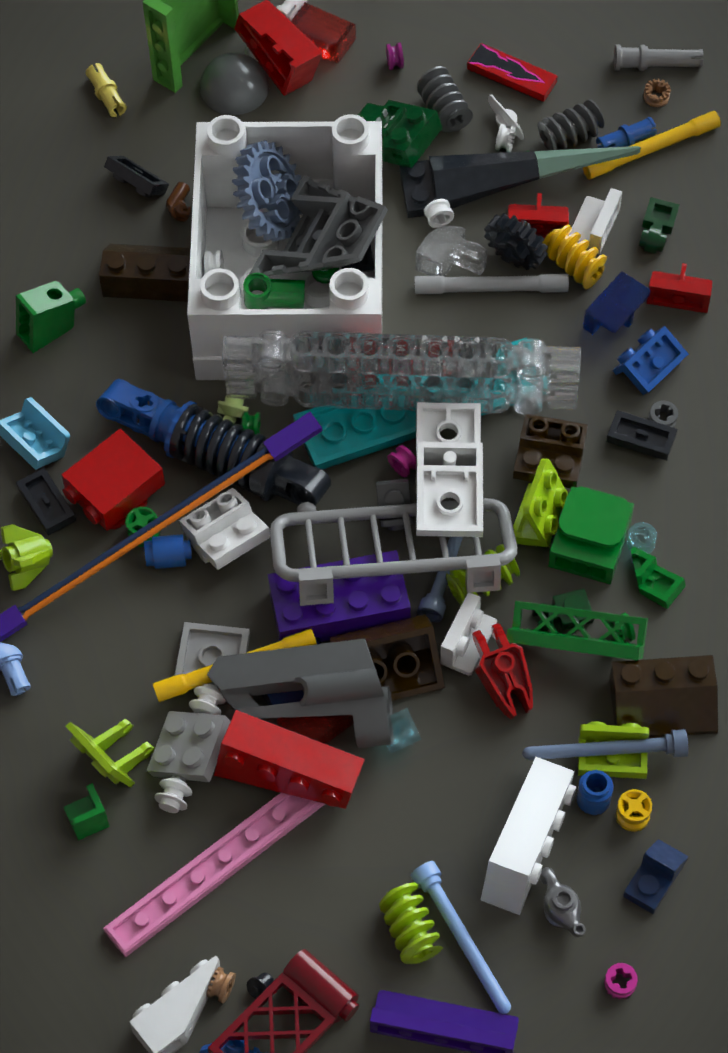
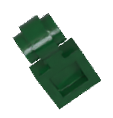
(659, 219)

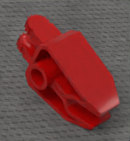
(503, 672)

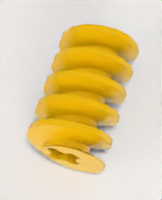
(574, 257)

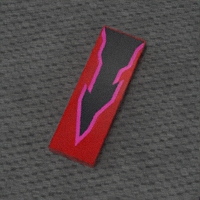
(512, 72)

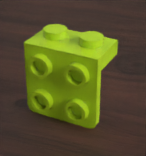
(540, 507)

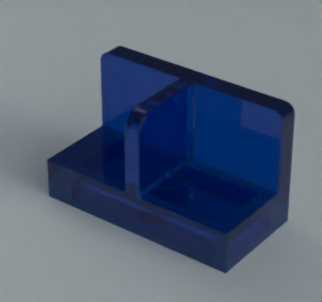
(616, 304)

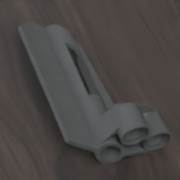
(334, 678)

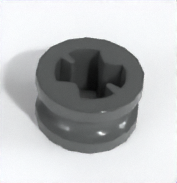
(664, 406)

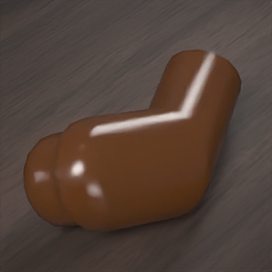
(176, 204)

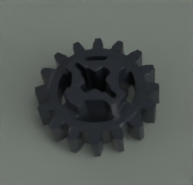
(515, 241)

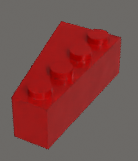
(286, 762)

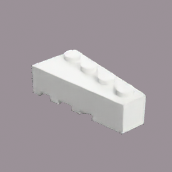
(528, 835)

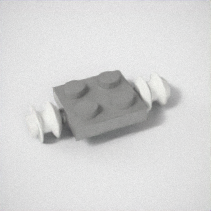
(188, 747)

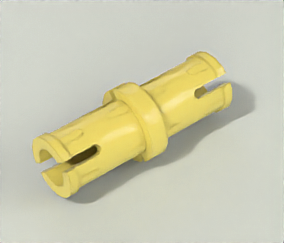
(106, 90)

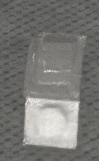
(448, 247)

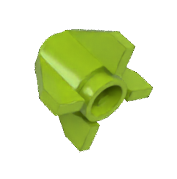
(25, 554)

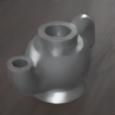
(561, 904)

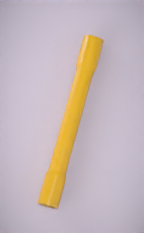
(692, 128)
(183, 683)

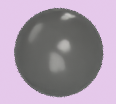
(234, 84)

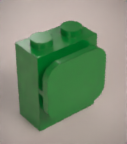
(591, 534)

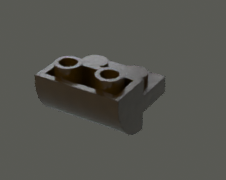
(553, 440)

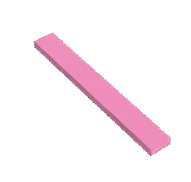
(208, 871)

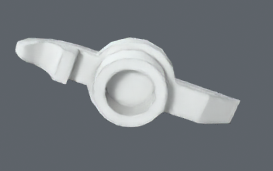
(505, 116)

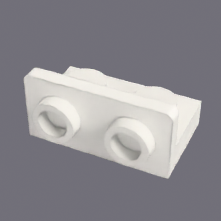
(458, 647)

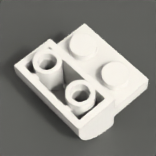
(224, 529)

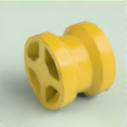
(636, 802)

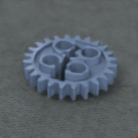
(262, 189)

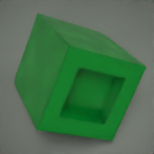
(87, 814)

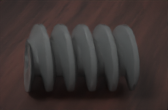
(442, 95)
(570, 125)

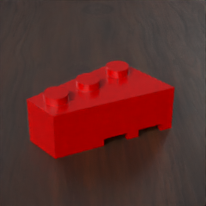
(278, 46)

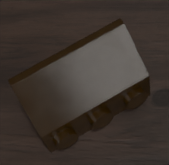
(145, 272)
(403, 655)
(666, 694)

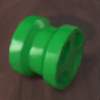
(138, 519)

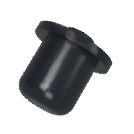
(258, 984)

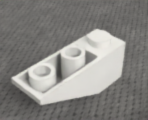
(172, 1018)

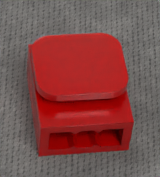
(113, 480)

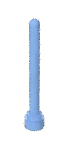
(428, 878)

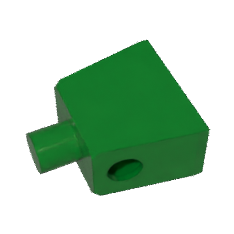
(46, 313)

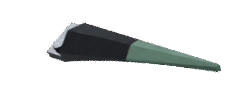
(475, 176)

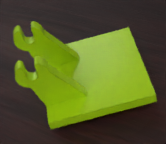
(101, 761)

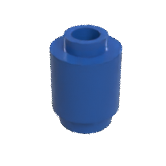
(167, 551)
(594, 792)

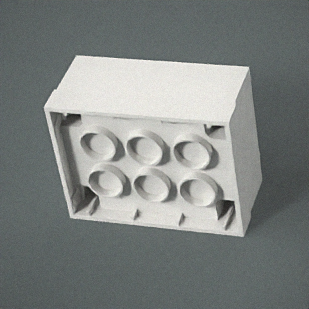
(337, 153)

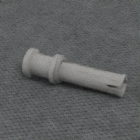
(643, 58)

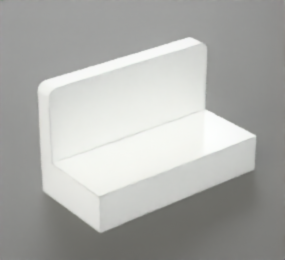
(597, 219)

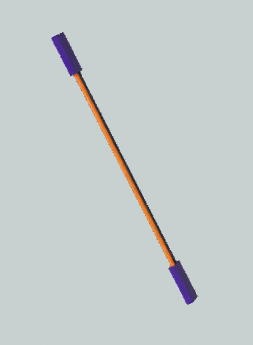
(277, 446)

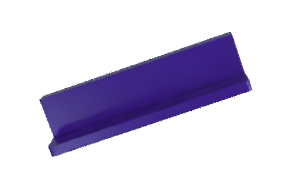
(443, 1024)

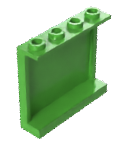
(179, 29)

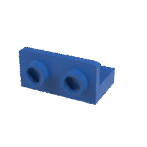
(651, 360)

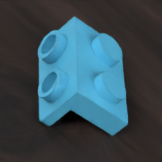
(35, 434)

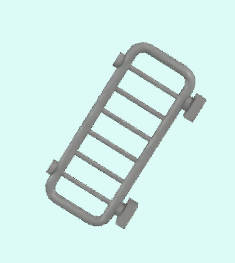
(316, 583)

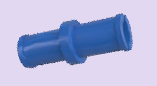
(628, 135)

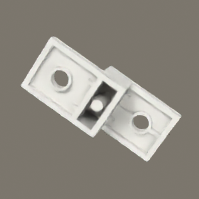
(449, 470)

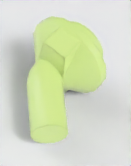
(232, 408)

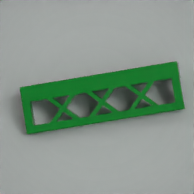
(576, 643)

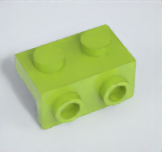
(618, 765)

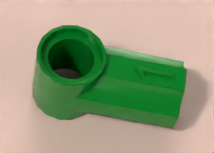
(277, 292)

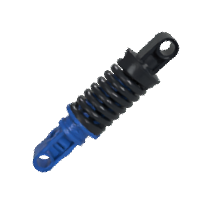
(211, 443)

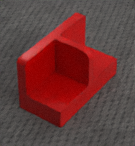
(540, 217)
(680, 291)

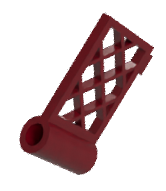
(311, 985)

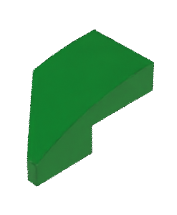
(654, 581)

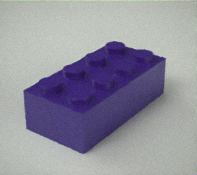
(356, 605)

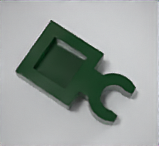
(574, 599)

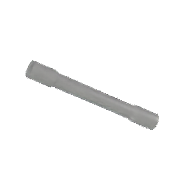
(543, 283)

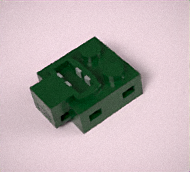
(405, 130)

